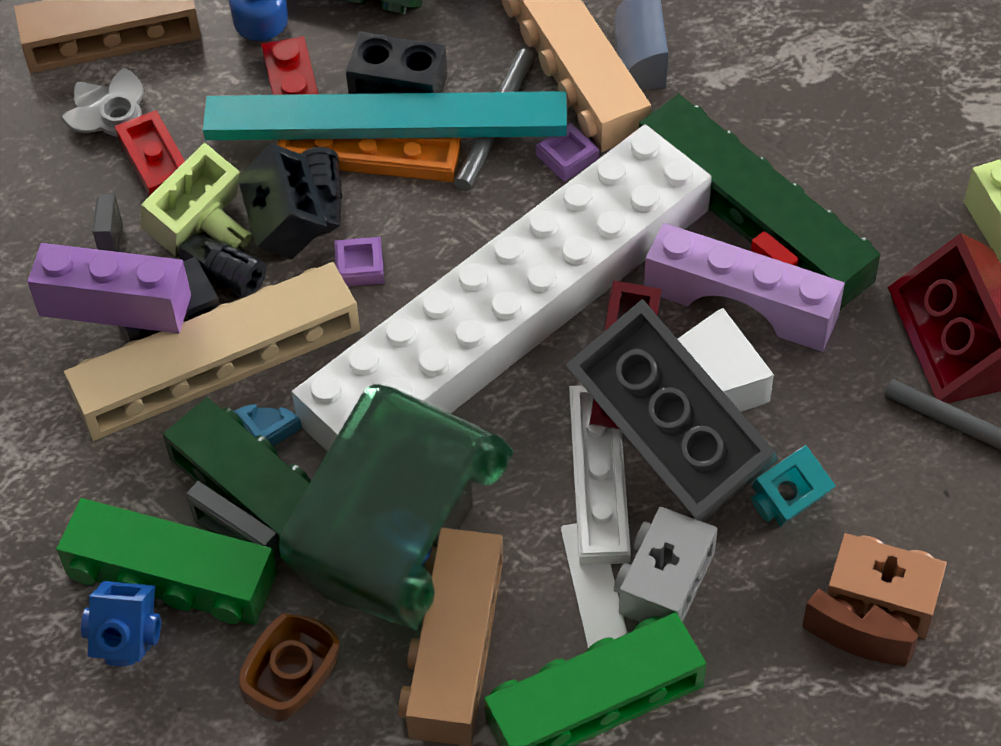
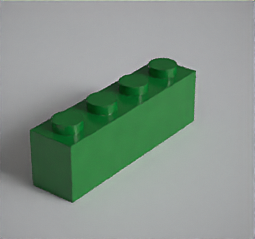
(181, 561)
(599, 687)

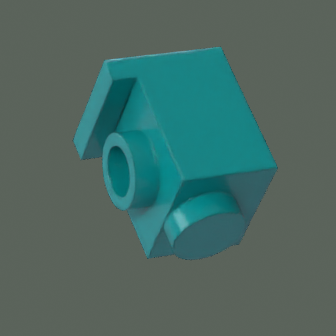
(801, 473)

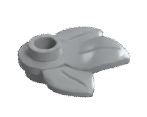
(105, 107)

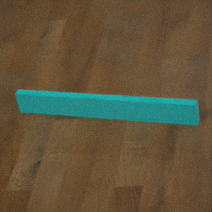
(385, 116)

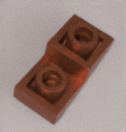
(876, 637)

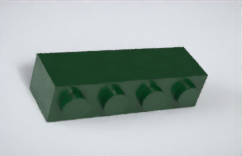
(241, 468)

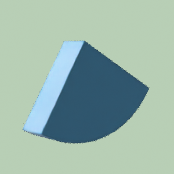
(269, 422)

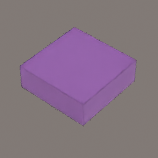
(568, 153)
(360, 261)

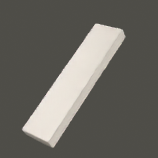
(598, 486)

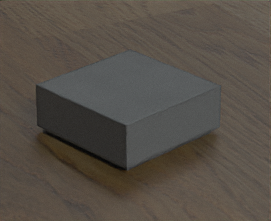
(107, 223)

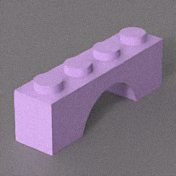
(793, 299)

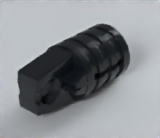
(326, 177)
(225, 265)

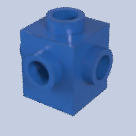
(121, 622)

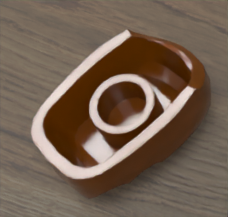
(288, 665)

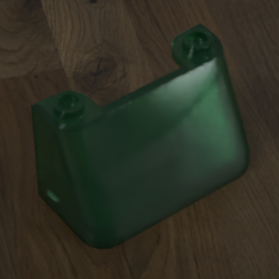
(384, 502)

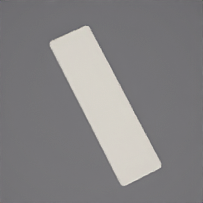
(594, 593)

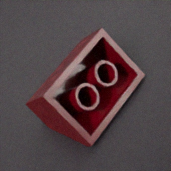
(955, 318)

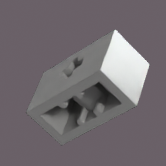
(685, 552)

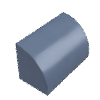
(642, 42)

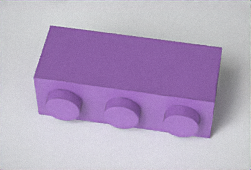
(109, 287)

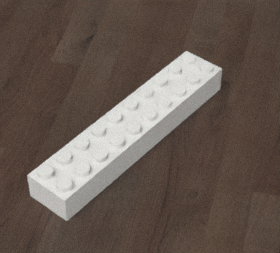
(515, 286)

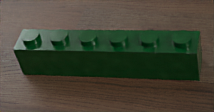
(759, 199)

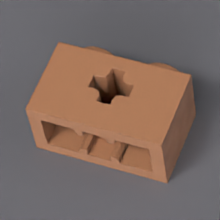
(912, 574)

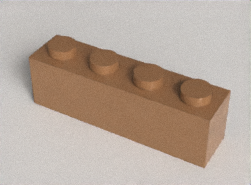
(89, 30)
(453, 639)

